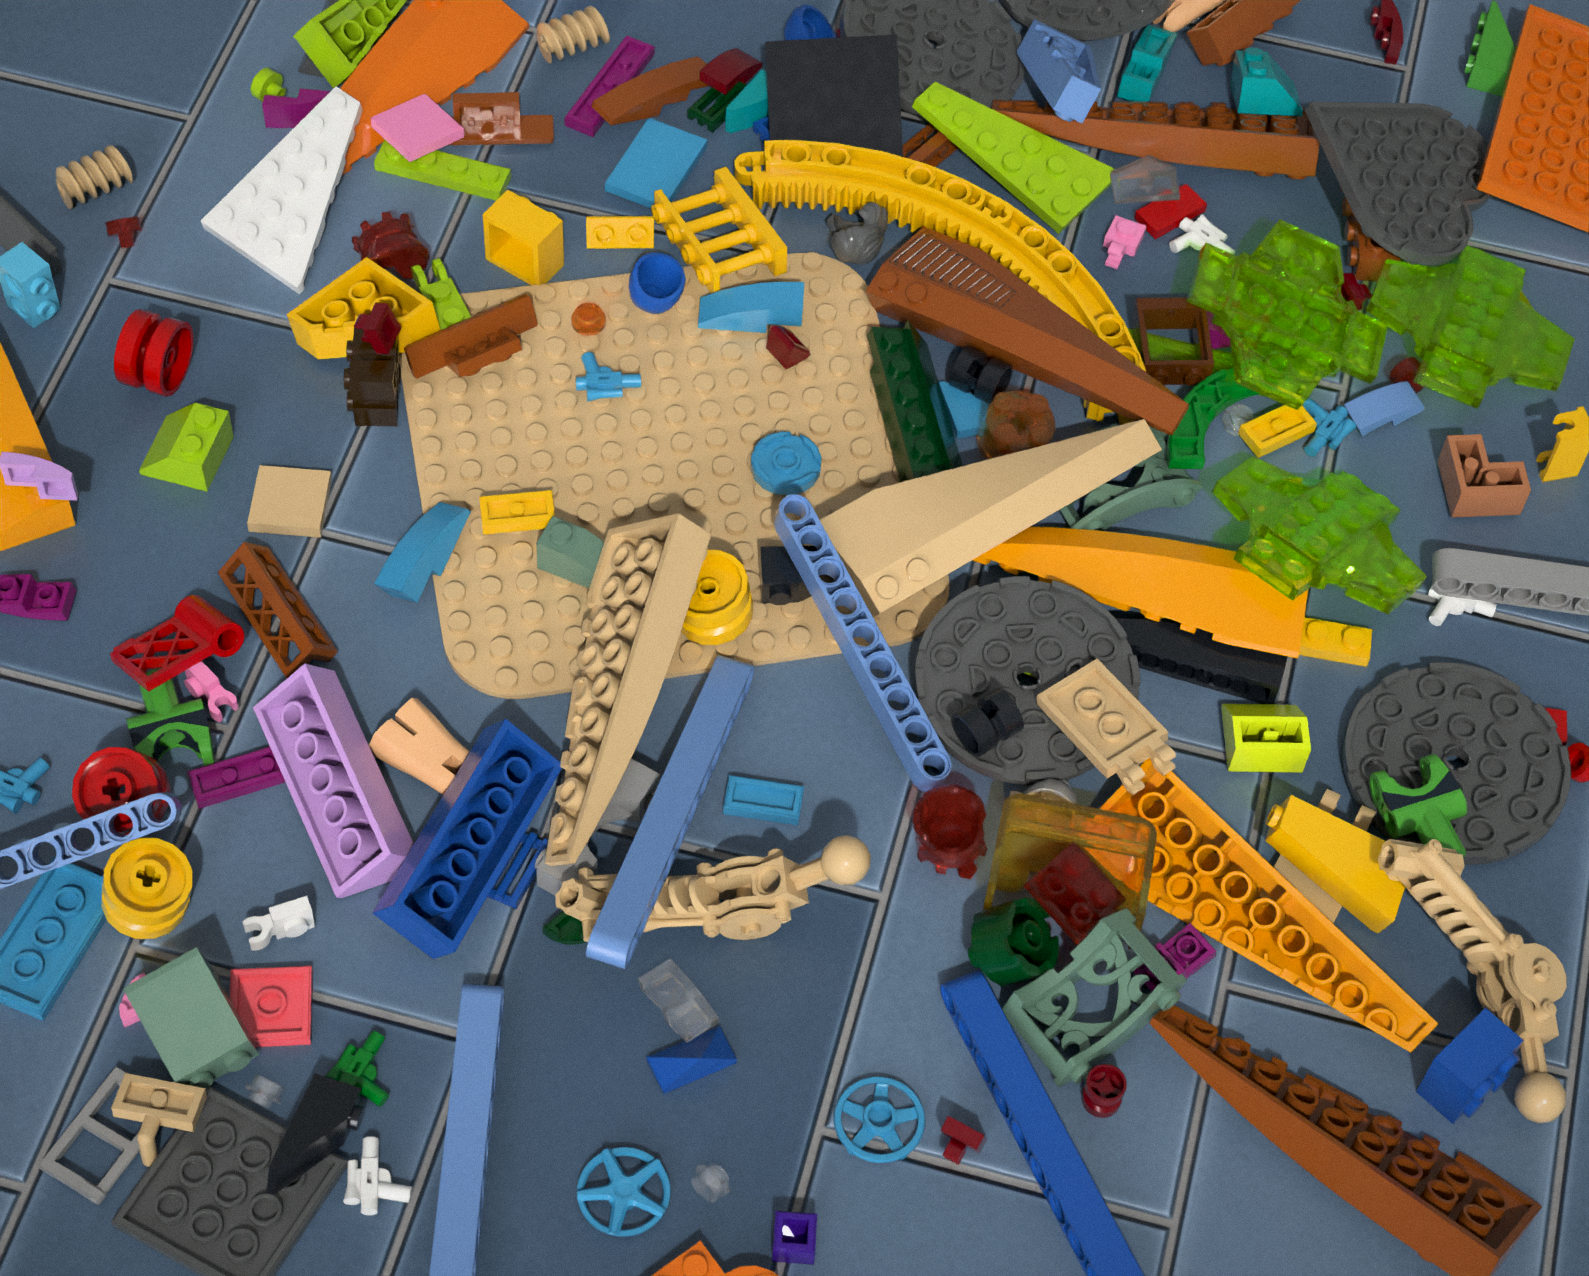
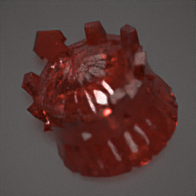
(392, 244)
(950, 828)

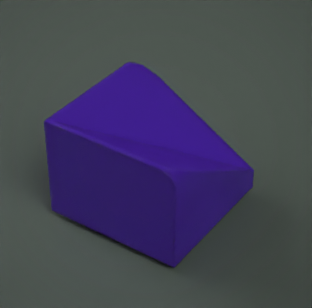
(794, 1237)

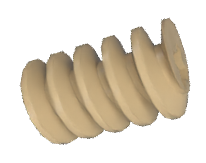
(570, 31)
(92, 174)

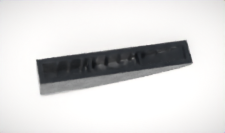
(1205, 662)

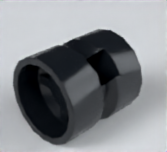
(992, 375)
(990, 720)

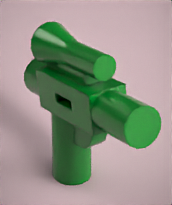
(358, 1069)

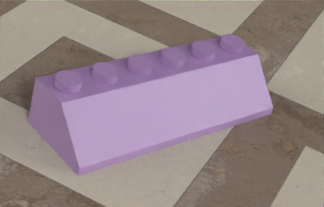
(334, 780)

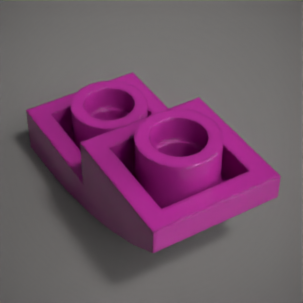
(289, 111)
(36, 600)
(1183, 952)

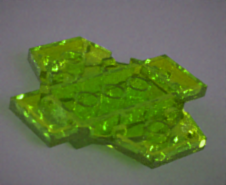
(1287, 314)
(1471, 325)
(1319, 534)

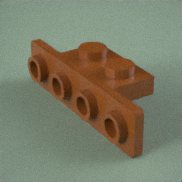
(497, 120)
(475, 341)

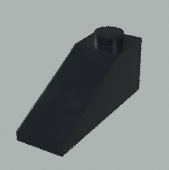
(779, 577)
(316, 1130)

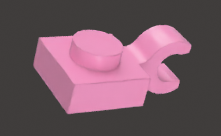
(1122, 238)
(205, 684)

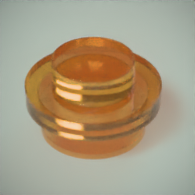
(588, 319)

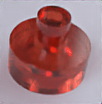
(124, 229)
(1406, 371)

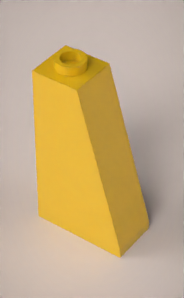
(1336, 859)

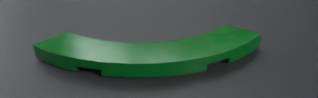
(1205, 403)

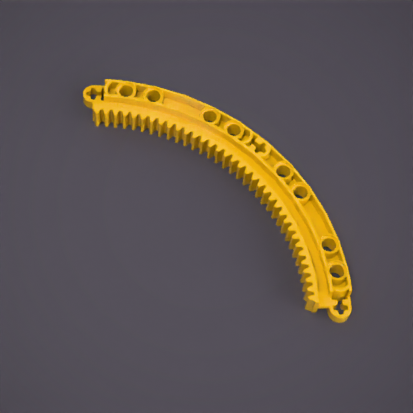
(942, 202)

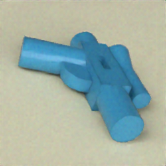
(602, 382)
(1329, 427)
(16, 785)

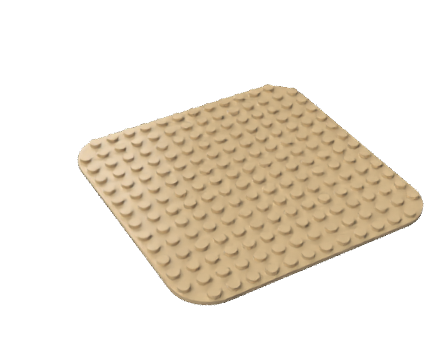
(645, 456)

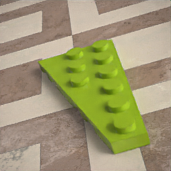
(1033, 167)

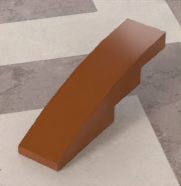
(648, 92)

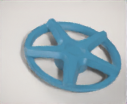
(879, 1120)
(623, 1190)

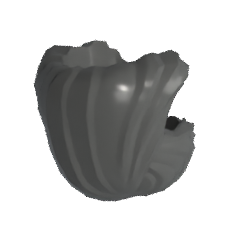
(859, 241)

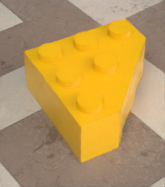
(329, 316)

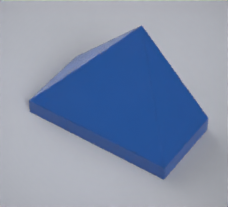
(691, 1060)

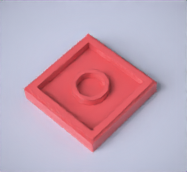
(274, 1004)

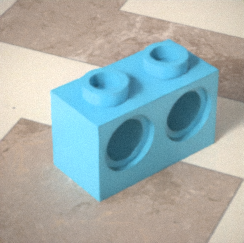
(28, 285)

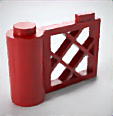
(196, 627)

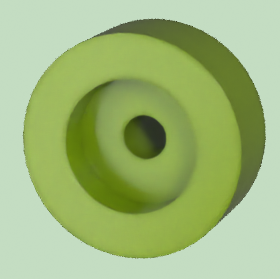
(267, 83)

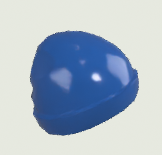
(807, 23)
(656, 283)

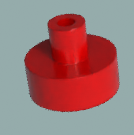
(1579, 762)

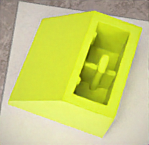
(1265, 737)

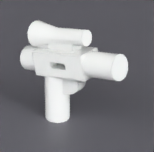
(1198, 234)
(1457, 606)
(372, 1182)

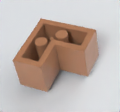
(1477, 486)

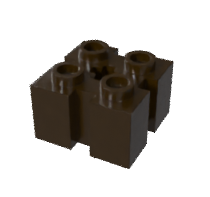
(372, 383)

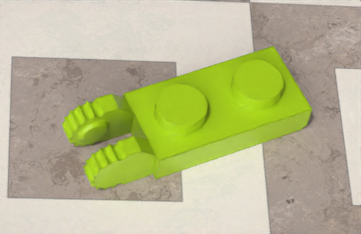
(443, 294)

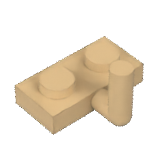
(156, 1105)

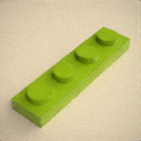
(446, 171)

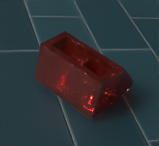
(1074, 892)

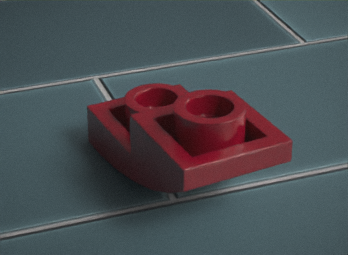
(1388, 29)
(729, 69)

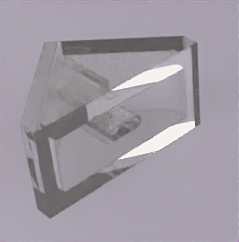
(1145, 181)

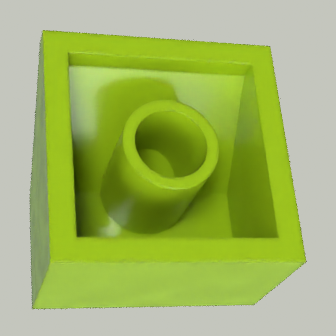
(189, 446)

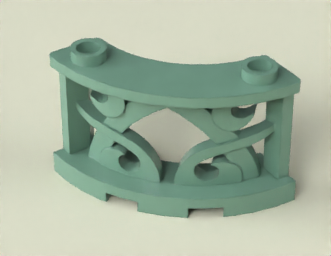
(1155, 489)
(1100, 945)

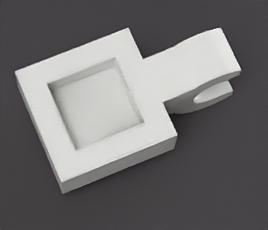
(284, 920)

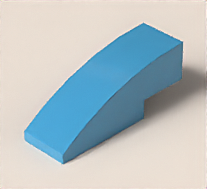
(753, 307)
(422, 552)

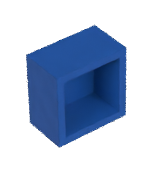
(1471, 1067)

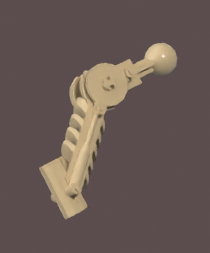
(754, 889)
(1513, 977)

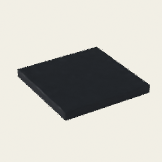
(836, 91)

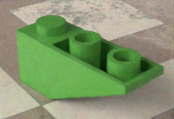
(1493, 53)

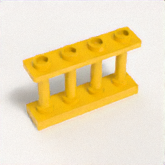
(738, 210)

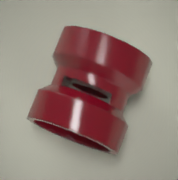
(1105, 1081)

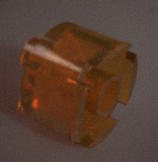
(1015, 423)

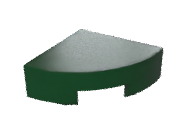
(564, 929)

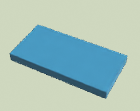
(49, 938)

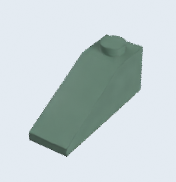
(568, 551)

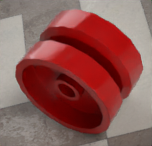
(153, 352)
(106, 771)

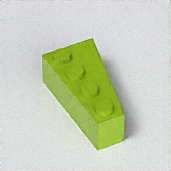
(345, 34)

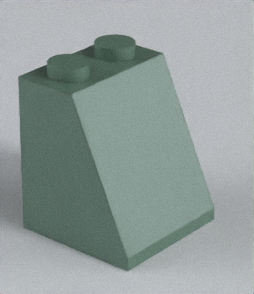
(191, 1020)

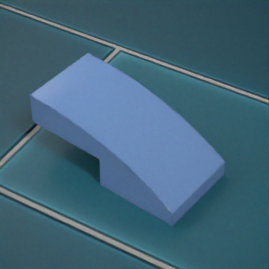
(1386, 404)

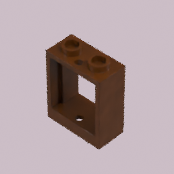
(1155, 314)

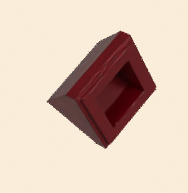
(786, 347)

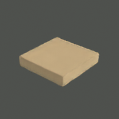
(289, 501)

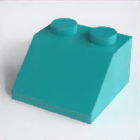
(1262, 85)

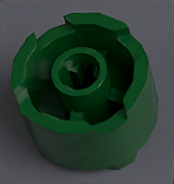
(1013, 942)

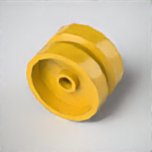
(721, 601)
(146, 888)

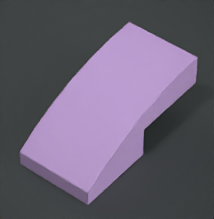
(49, 478)

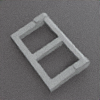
(85, 1121)

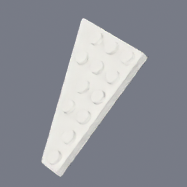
(282, 202)

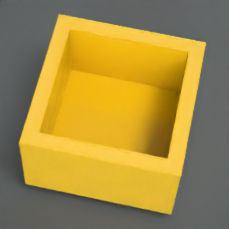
(523, 239)

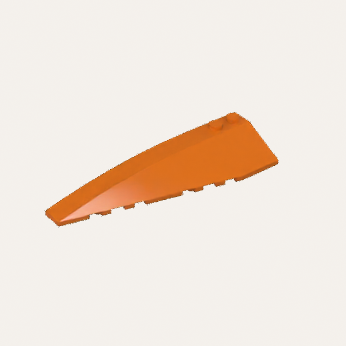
(428, 52)

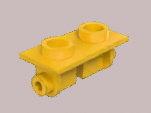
(620, 231)

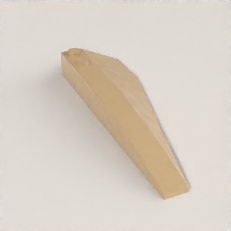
(934, 524)
(631, 635)

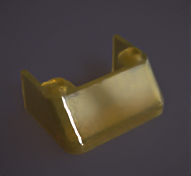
(1040, 828)

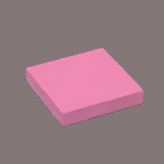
(417, 127)

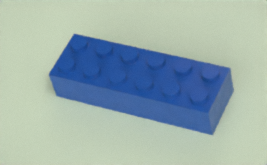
(468, 839)

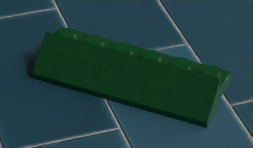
(911, 403)

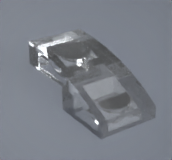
(679, 1000)

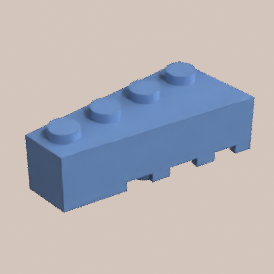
(1061, 70)

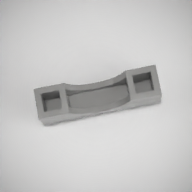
(627, 803)

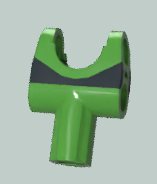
(170, 724)
(1421, 809)

